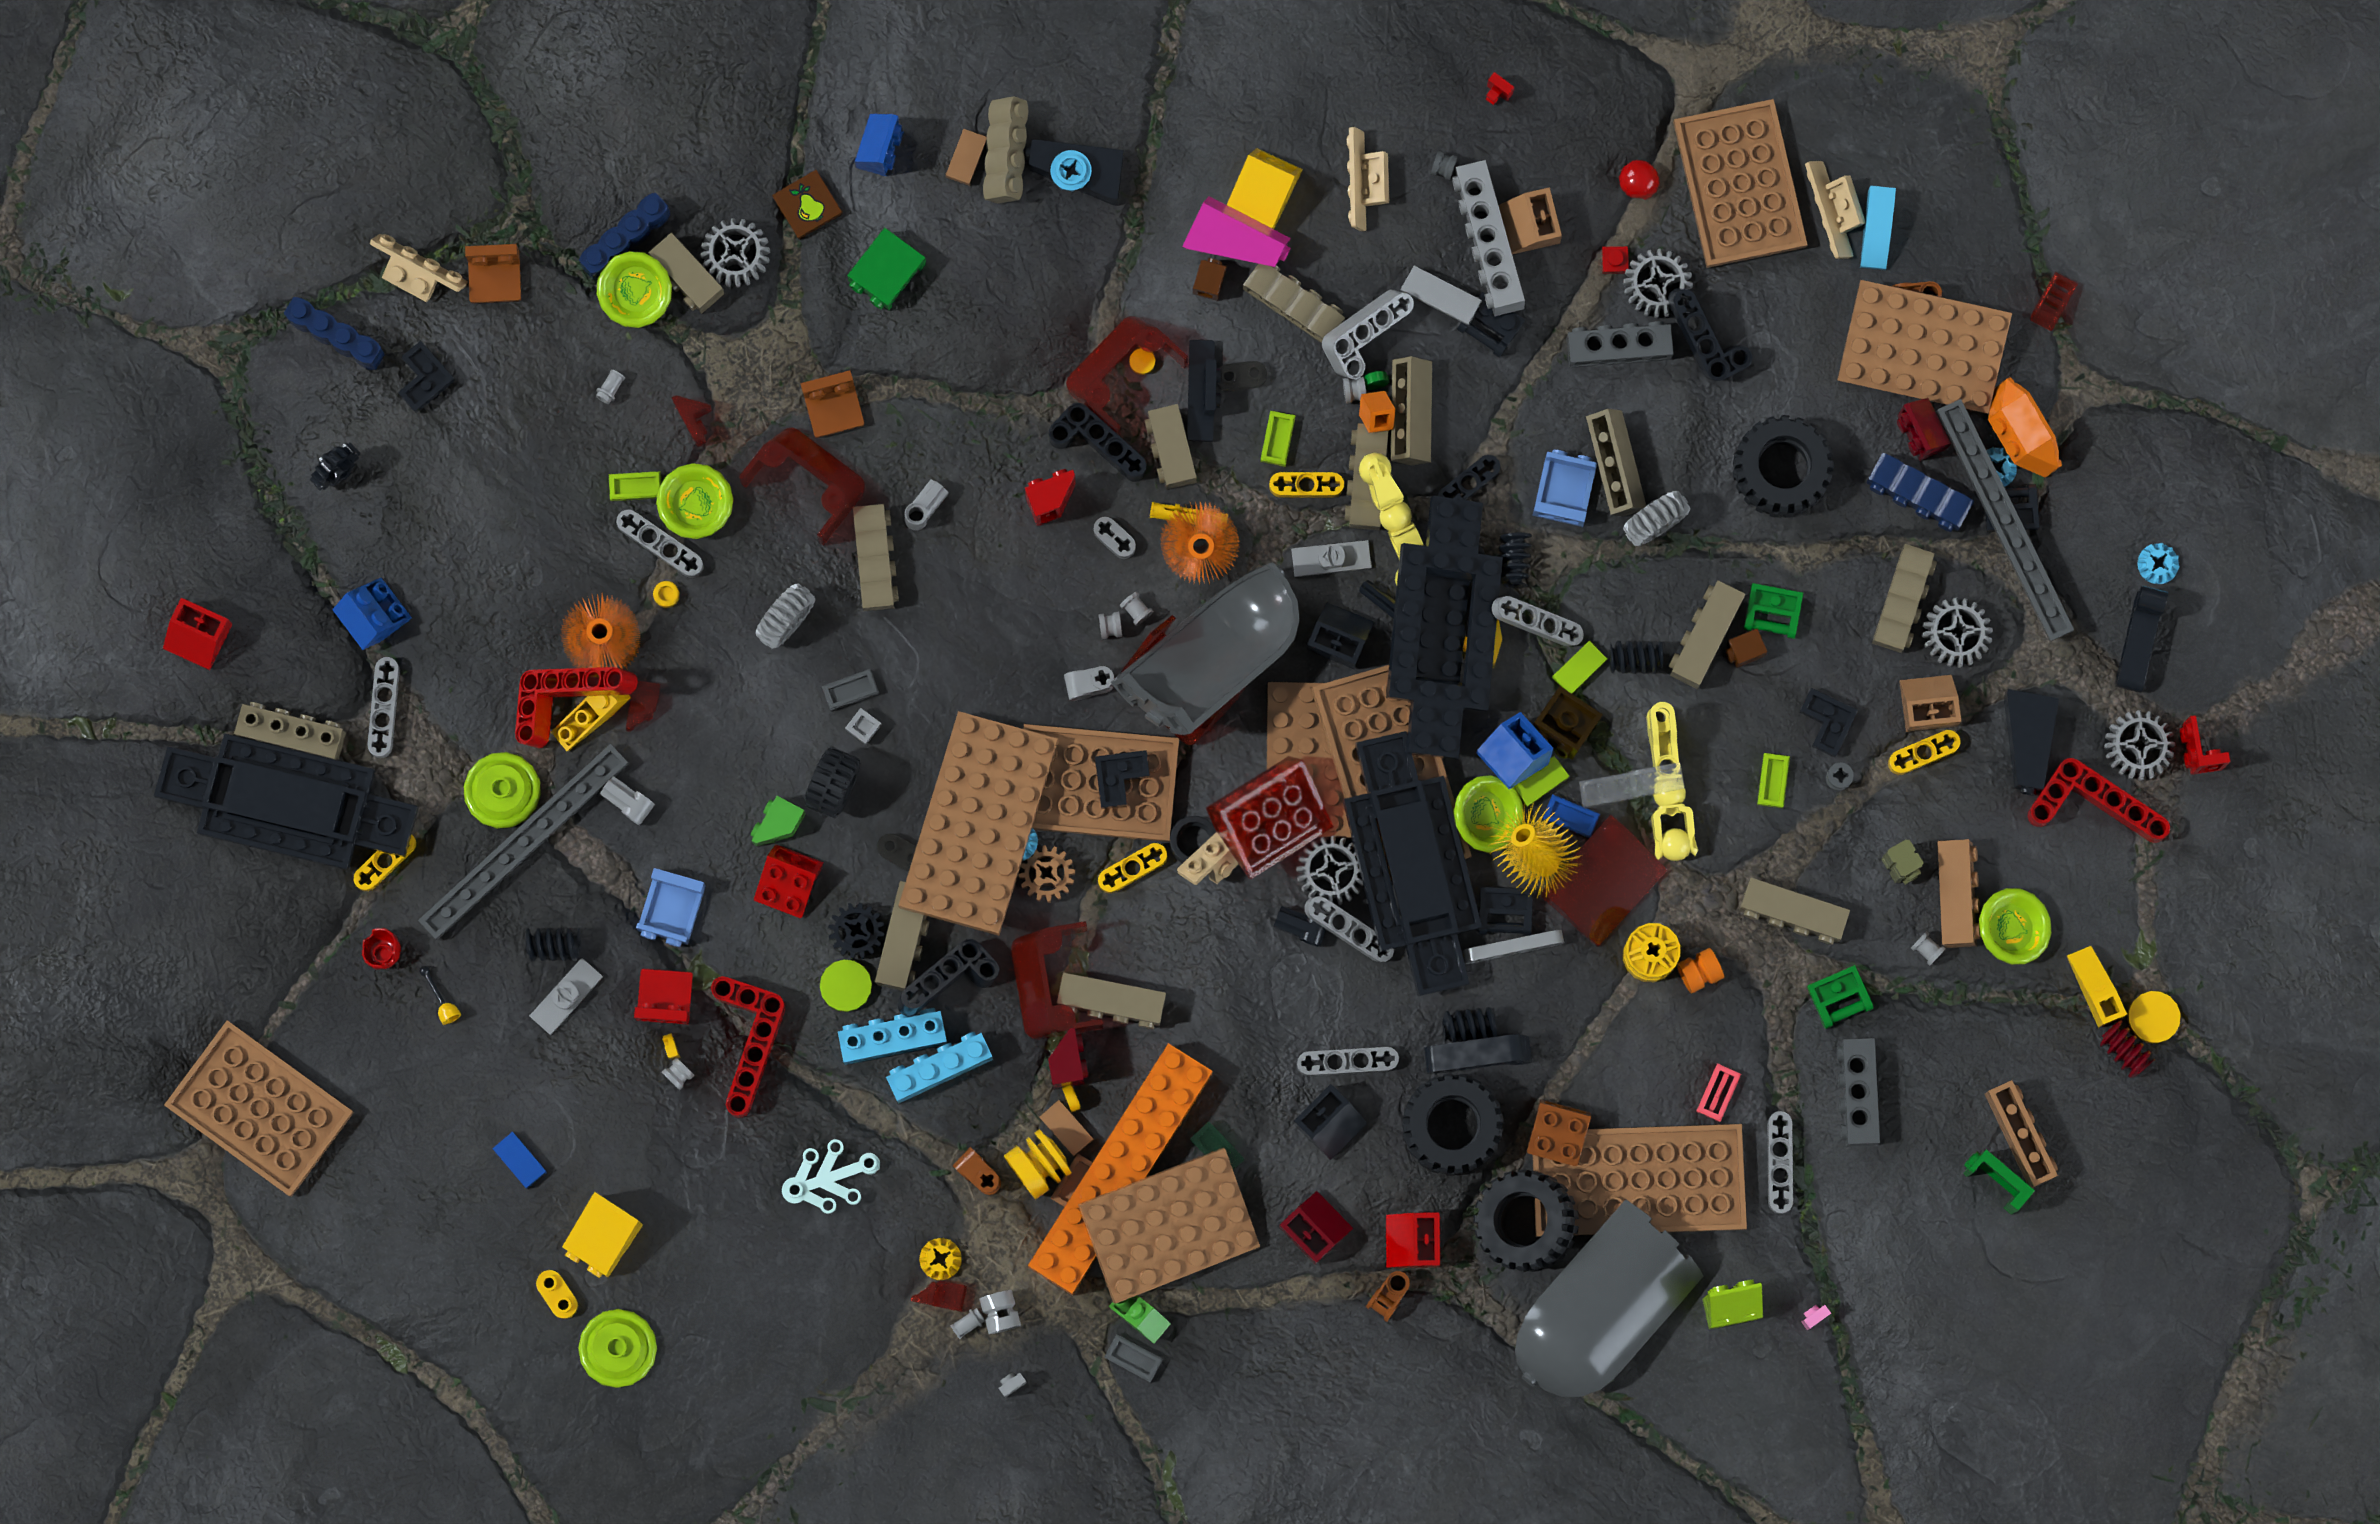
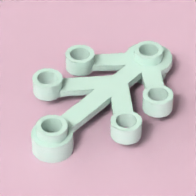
(826, 1179)

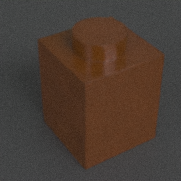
(1209, 279)
(1745, 648)

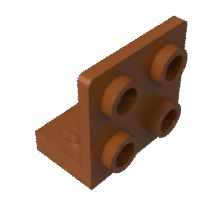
(494, 273)
(832, 404)
(1559, 1132)

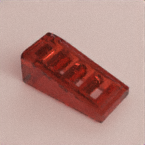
(2045, 315)

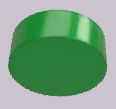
(1376, 380)

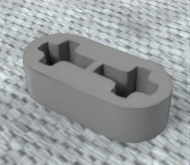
(1110, 542)

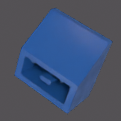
(878, 143)
(371, 613)
(1515, 751)

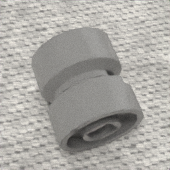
(996, 1303)

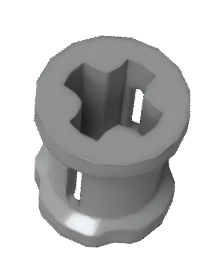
(1136, 608)
(1928, 948)

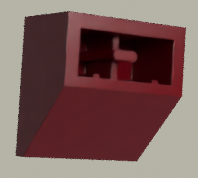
(1923, 429)
(1065, 1062)
(1315, 1227)

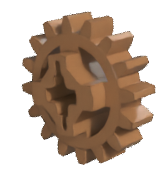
(1054, 865)

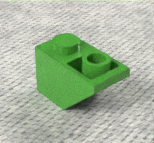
(779, 823)
(1141, 1317)

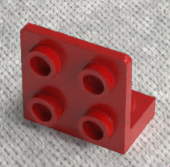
(2194, 758)
(787, 880)
(664, 996)

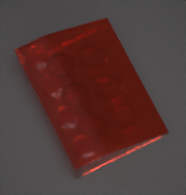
(1270, 816)
(1608, 881)

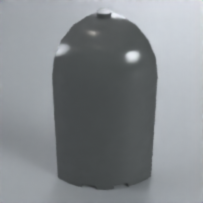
(1214, 651)
(1604, 1306)

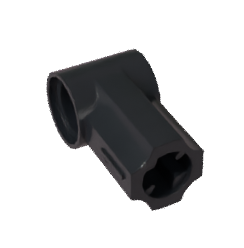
(1300, 926)

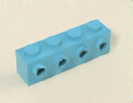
(892, 1037)
(939, 1068)

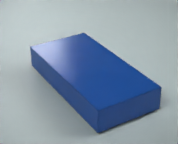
(1575, 817)
(519, 1160)

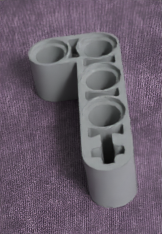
(1392, 307)

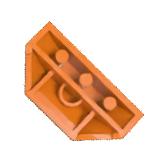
(2023, 429)

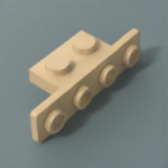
(1367, 178)
(1837, 206)
(413, 271)
(1210, 859)

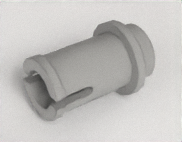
(610, 387)
(968, 1323)

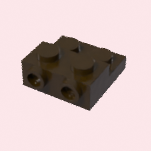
(1566, 723)

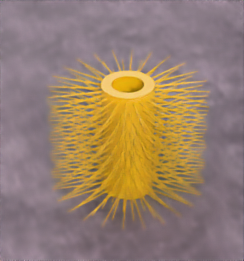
(1535, 850)

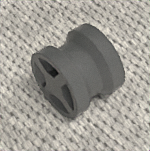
(1444, 165)
(1839, 781)

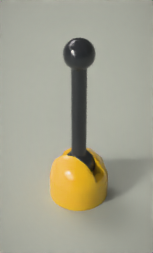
(447, 1012)

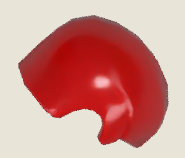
(1639, 179)
(381, 949)

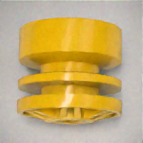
(1645, 966)
(1038, 1164)

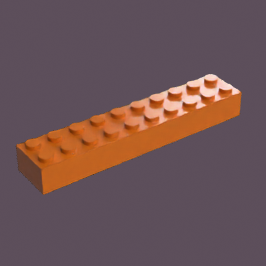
(1124, 1159)

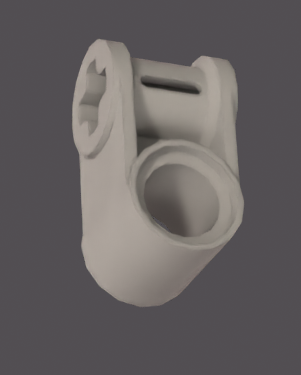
(1085, 683)

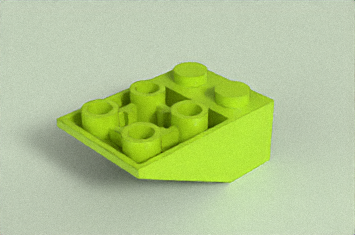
(1734, 1305)

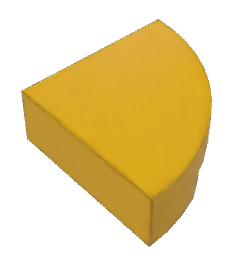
(670, 1046)

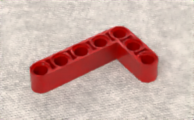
(540, 687)
(2097, 798)
(754, 1041)

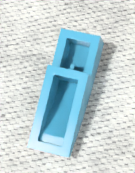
(1877, 227)

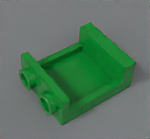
(885, 269)
(2003, 1176)

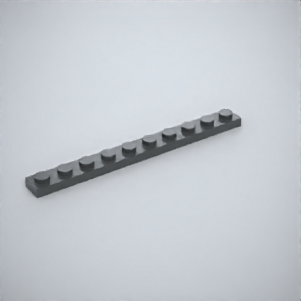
(2005, 520)
(523, 842)

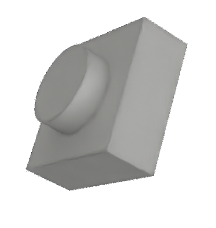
(863, 726)
(1011, 1383)

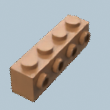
(1958, 893)
(2021, 1134)

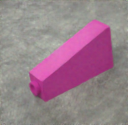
(1235, 235)

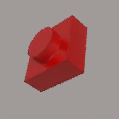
(1614, 260)

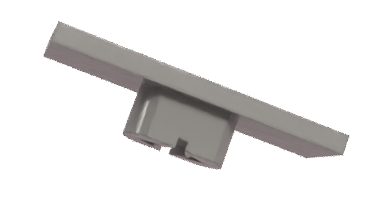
(1441, 295)
(1331, 558)
(566, 996)

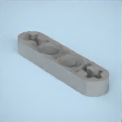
(658, 545)
(1536, 625)
(379, 707)
(1349, 928)
(1513, 946)
(1347, 1061)
(1776, 1162)

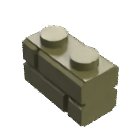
(1903, 862)

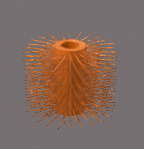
(1203, 530)
(600, 625)

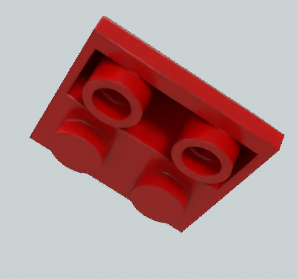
(1049, 497)
(196, 633)
(1413, 1240)

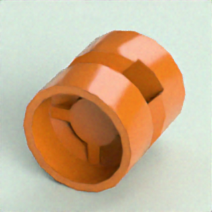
(1700, 970)

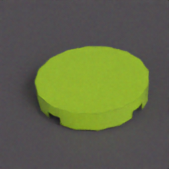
(845, 985)

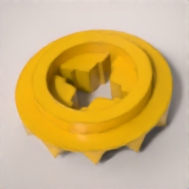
(938, 1271)

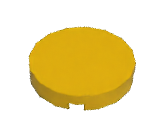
(2153, 1017)

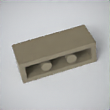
(687, 274)
(1170, 447)

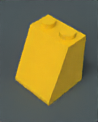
(1264, 187)
(601, 1236)

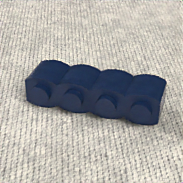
(630, 232)
(329, 332)
(1920, 492)

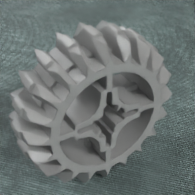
(742, 246)
(1647, 285)
(1656, 518)
(785, 616)
(1957, 622)
(2150, 744)
(1319, 874)

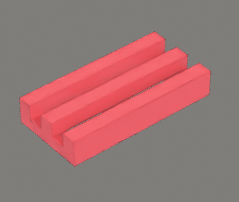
(1709, 1113)

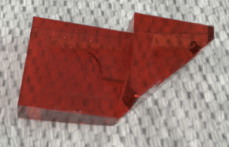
(642, 703)
(942, 1295)

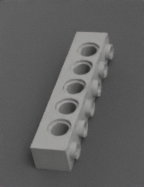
(1477, 176)

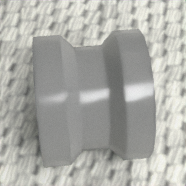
(1353, 389)
(1110, 625)
(677, 1073)

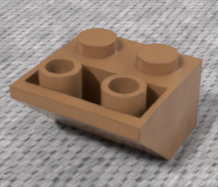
(1530, 221)
(1930, 703)

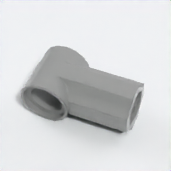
(925, 503)
(633, 804)

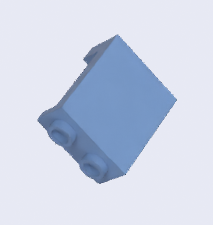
(1565, 488)
(671, 908)

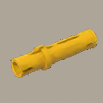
(1162, 511)

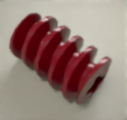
(2126, 1049)

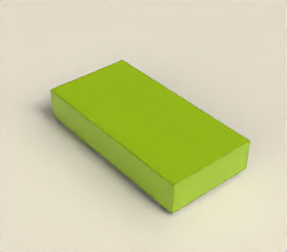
(1277, 438)
(634, 486)
(1579, 667)
(1773, 780)
(1541, 782)

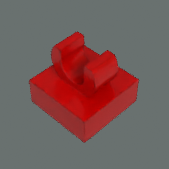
(1499, 88)

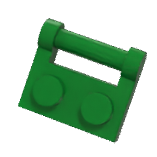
(1773, 602)
(1838, 988)

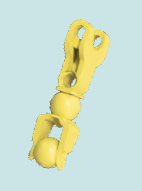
(1387, 497)
(1675, 842)

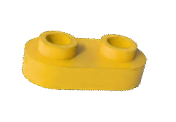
(556, 1294)

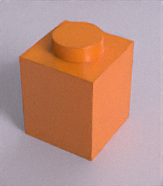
(1377, 411)

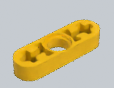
(1326, 476)
(1903, 753)
(1153, 865)
(385, 871)

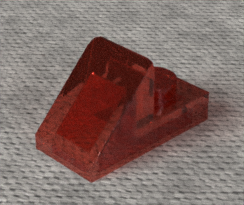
(689, 412)

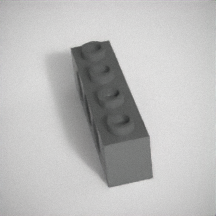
(1581, 356)
(1863, 1051)

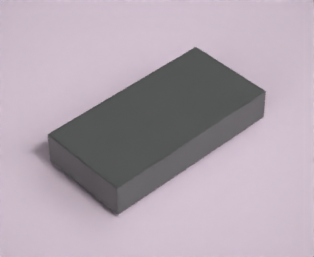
(850, 690)
(1133, 1358)

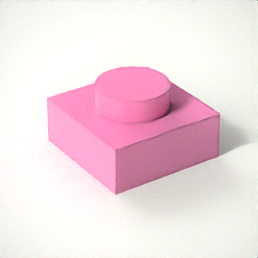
(1814, 1316)

